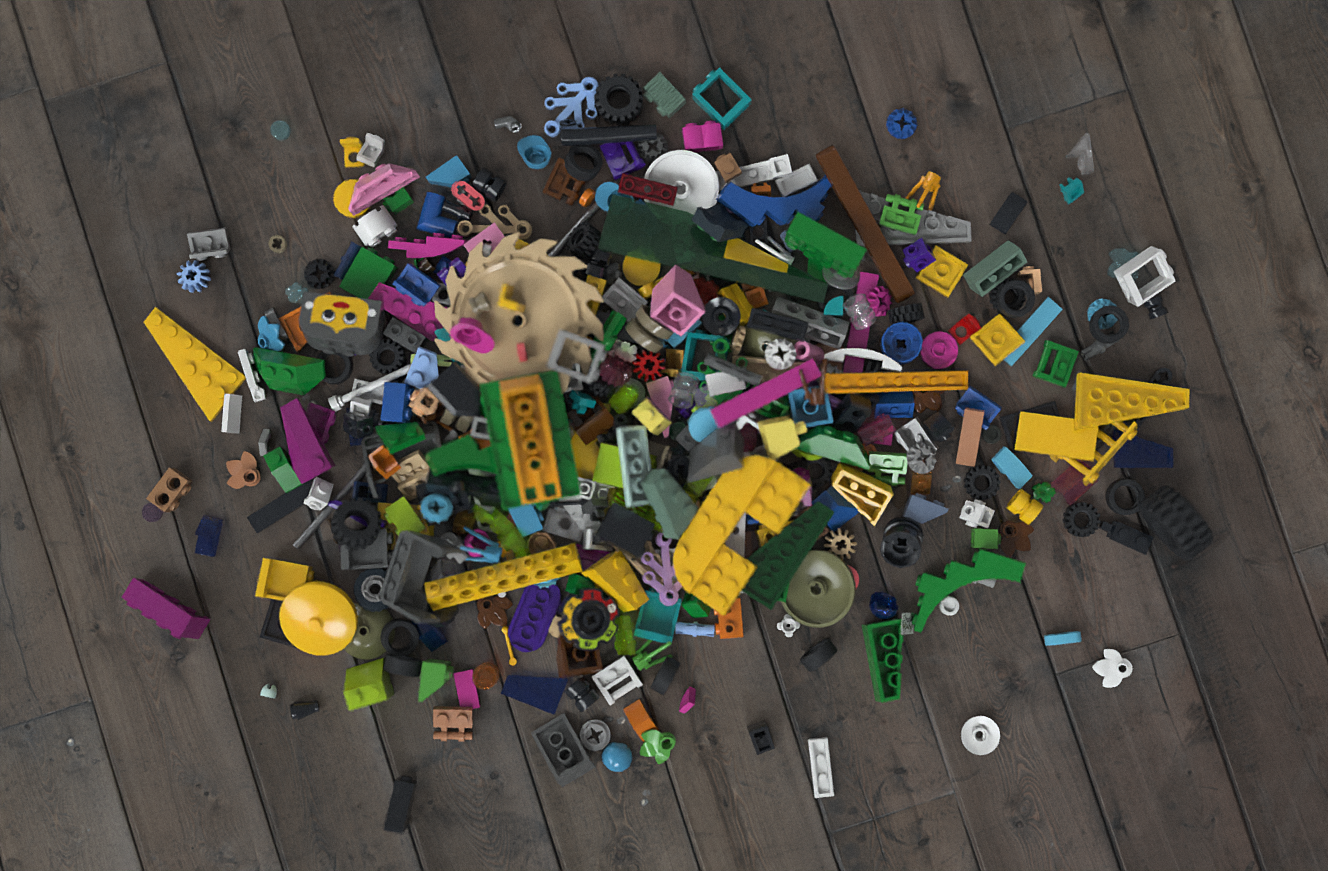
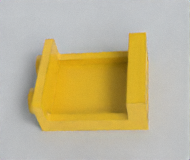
(280, 578)

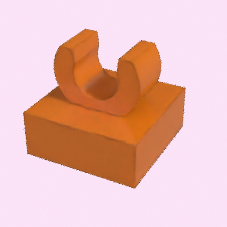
(761, 190)

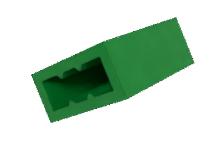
(367, 272)

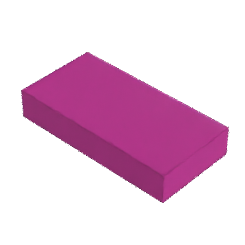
(466, 689)

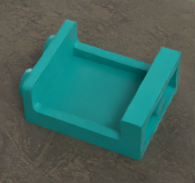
(657, 620)

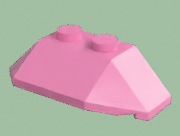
(379, 185)

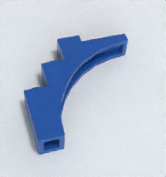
(780, 209)

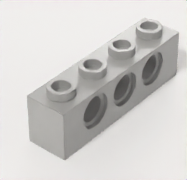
(820, 328)

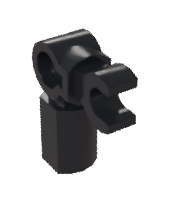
(620, 421)

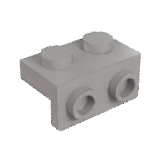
(209, 243)
(914, 433)

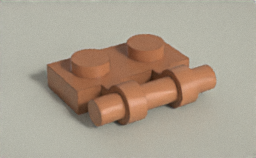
(453, 717)

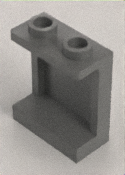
(374, 556)

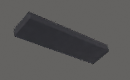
(280, 507)

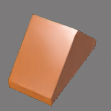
(639, 718)

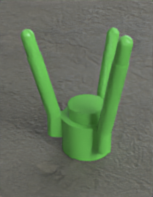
(643, 659)

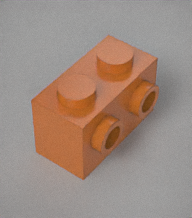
(731, 624)

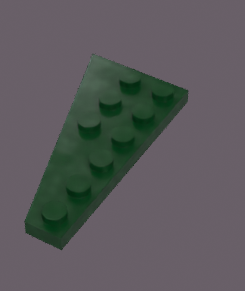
(784, 554)

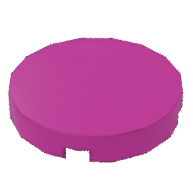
(939, 350)

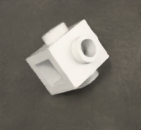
(976, 514)

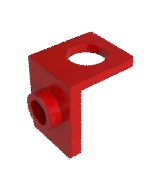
(971, 325)

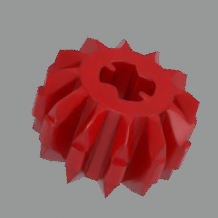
(654, 368)

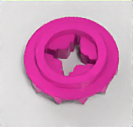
(873, 298)

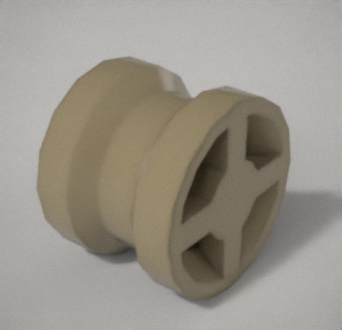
(480, 304)

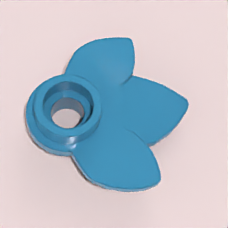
(269, 335)

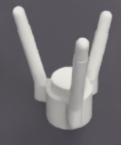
(783, 255)

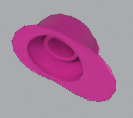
(471, 334)

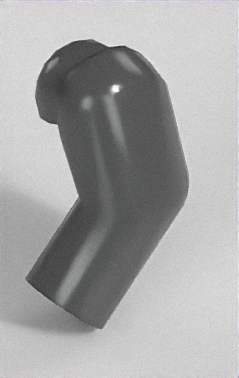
(508, 122)

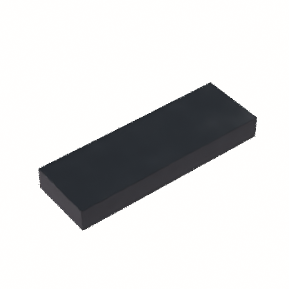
(777, 325)

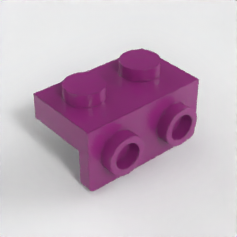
(322, 419)

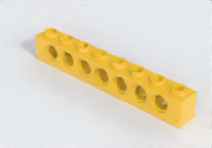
(503, 577)

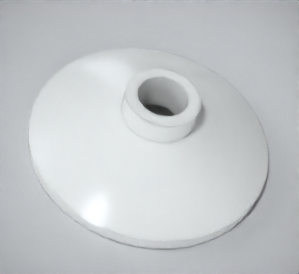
(988, 740)

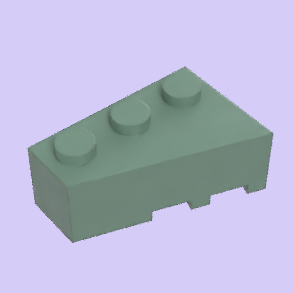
(670, 502)

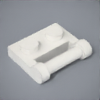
(614, 674)

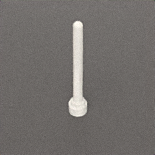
(336, 402)

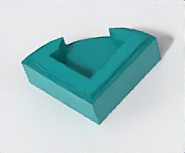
(834, 307)

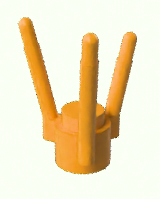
(930, 183)

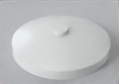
(691, 174)

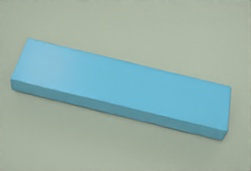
(1034, 327)

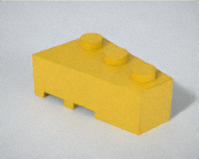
(862, 490)
(617, 580)

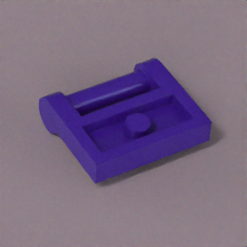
(617, 161)

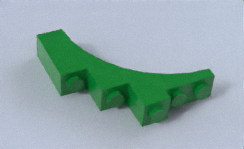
(464, 455)
(987, 566)

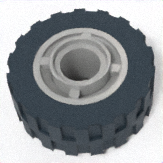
(362, 587)

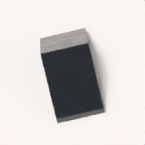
(760, 737)

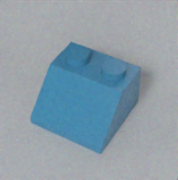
(810, 414)

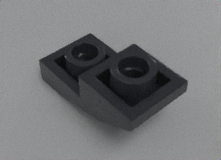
(1008, 213)

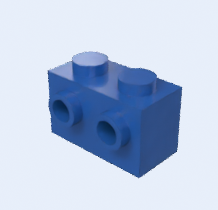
(396, 402)

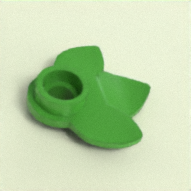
(655, 746)

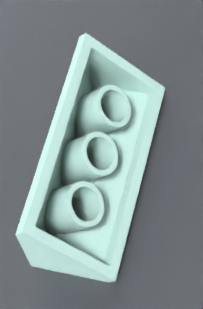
(634, 463)

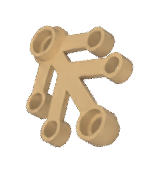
(504, 229)

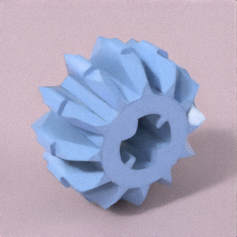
(187, 274)

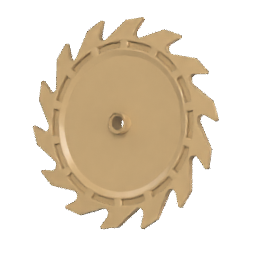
(552, 303)

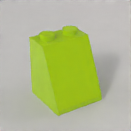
(608, 466)
(367, 684)

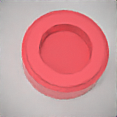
(522, 353)

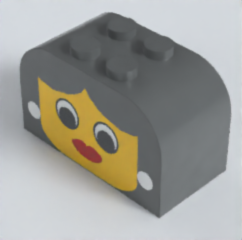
(341, 323)

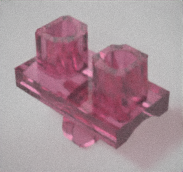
(876, 430)

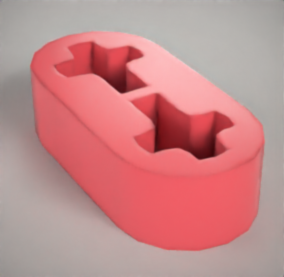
(465, 198)

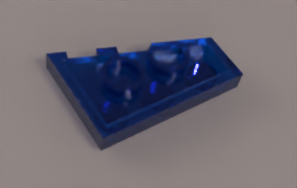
(1142, 454)
(536, 691)

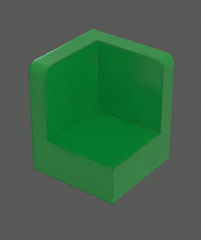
(695, 606)

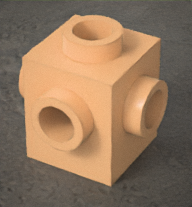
(430, 402)

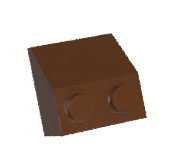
(592, 422)
(576, 662)

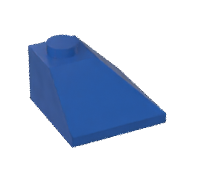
(842, 508)

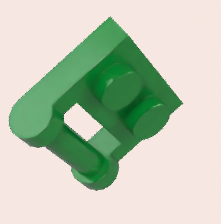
(1061, 366)

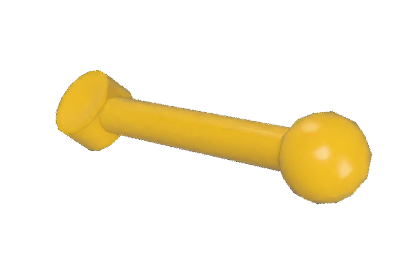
(512, 661)

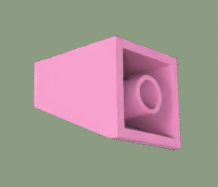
(676, 301)

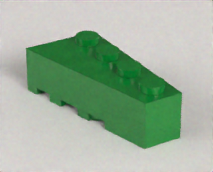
(884, 656)

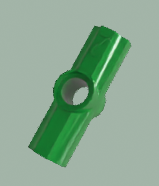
(610, 331)

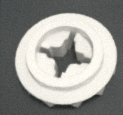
(775, 361)

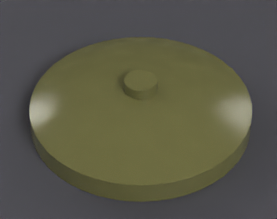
(820, 590)

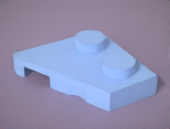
(423, 368)

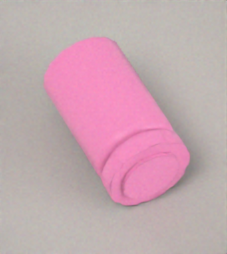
(807, 351)

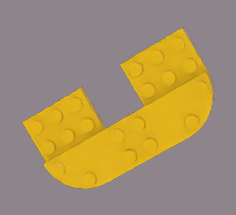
(701, 557)

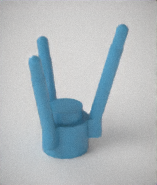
(492, 552)

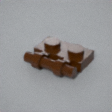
(558, 183)

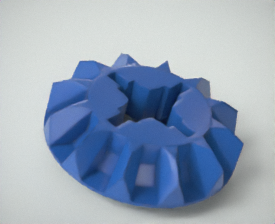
(894, 128)

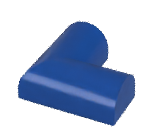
(431, 219)

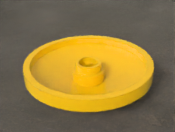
(318, 618)

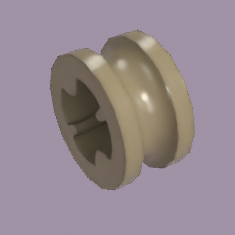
(272, 243)

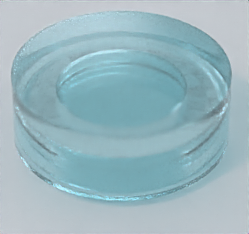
(280, 130)

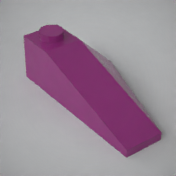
(305, 446)

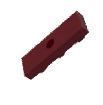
(659, 192)

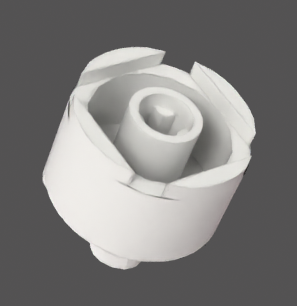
(375, 226)

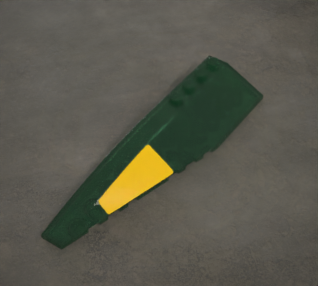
(672, 239)

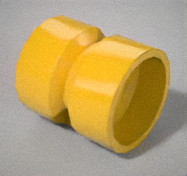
(1024, 506)

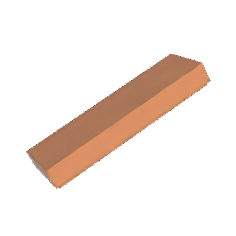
(970, 436)

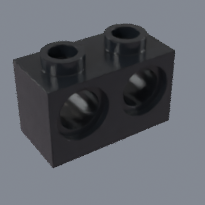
(851, 412)

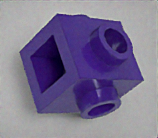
(918, 255)

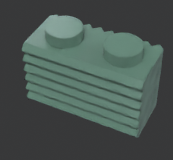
(663, 95)

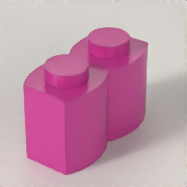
(702, 137)

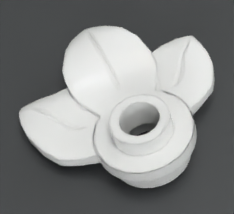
(1110, 668)

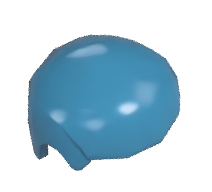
(616, 756)

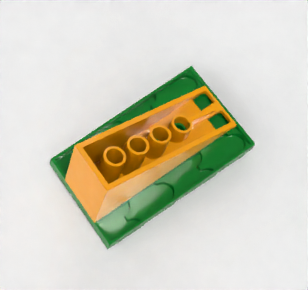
(530, 439)

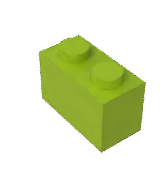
(403, 516)

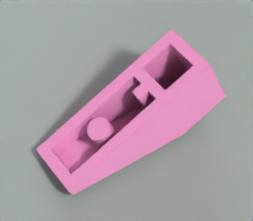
(659, 393)

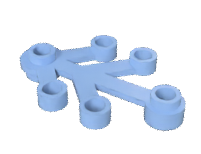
(572, 103)

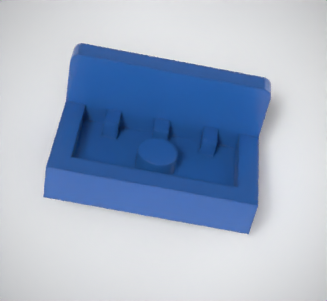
(416, 285)
(974, 399)

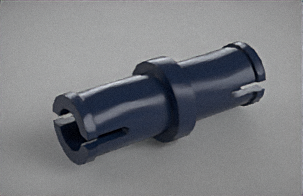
(347, 260)

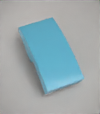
(1011, 466)

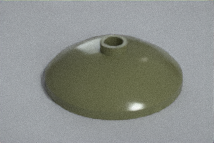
(754, 343)
(369, 645)

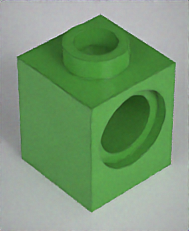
(985, 538)

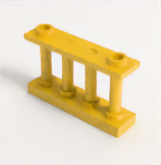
(1092, 475)

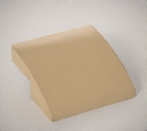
(411, 474)

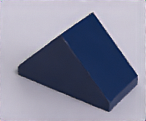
(363, 490)

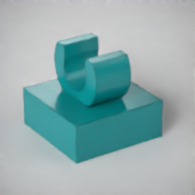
(1072, 190)
(581, 401)

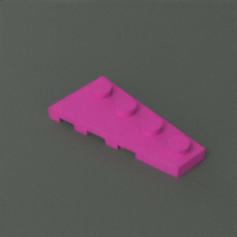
(417, 317)

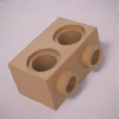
(166, 486)

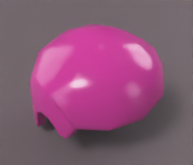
(474, 542)

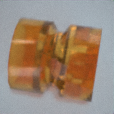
(486, 675)

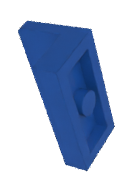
(895, 404)

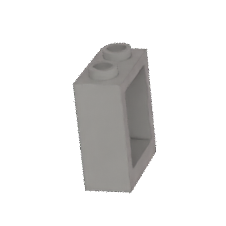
(558, 346)

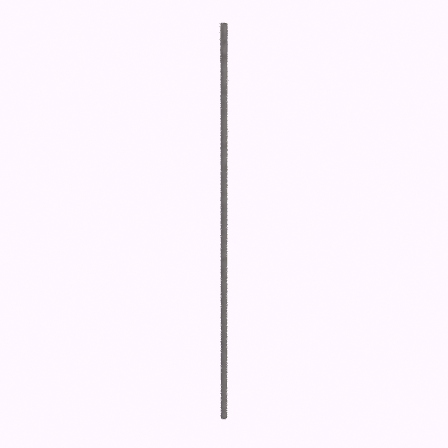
(362, 471)

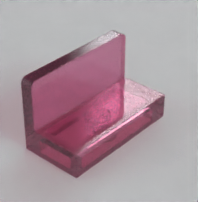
(1071, 484)

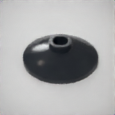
(714, 309)

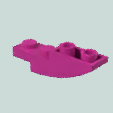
(434, 246)

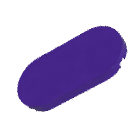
(534, 617)

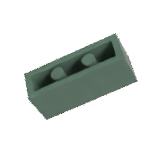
(995, 268)

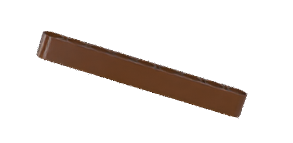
(865, 224)

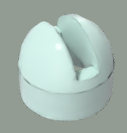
(271, 693)

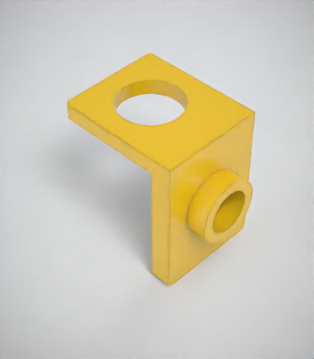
(351, 145)

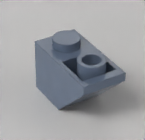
(922, 510)

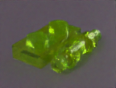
(624, 638)

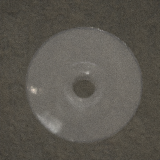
(838, 281)

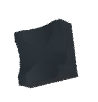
(718, 223)

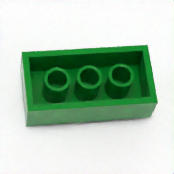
(824, 245)

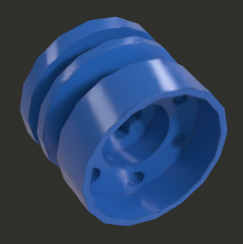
(907, 333)

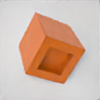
(384, 462)

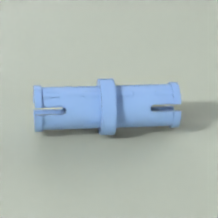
(695, 629)

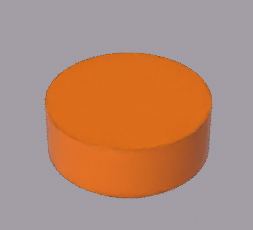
(587, 197)

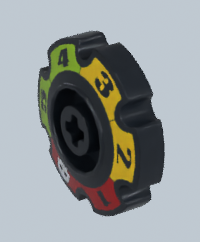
(599, 609)

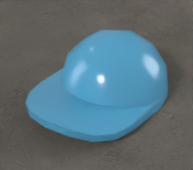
(534, 151)
(604, 194)

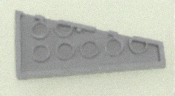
(932, 227)

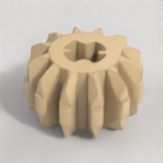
(839, 537)

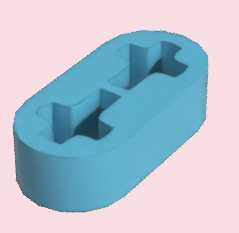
(1063, 638)

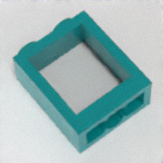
(742, 105)
(690, 348)

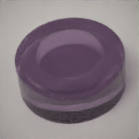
(151, 513)

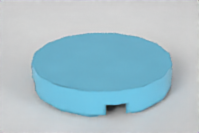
(702, 423)

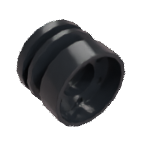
(902, 542)

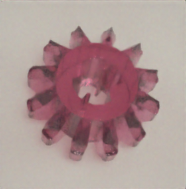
(615, 370)
(750, 436)

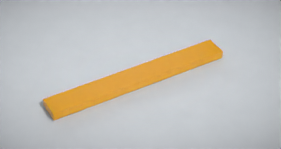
(896, 381)

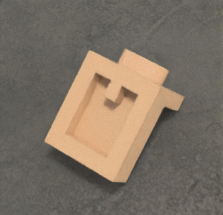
(1034, 278)

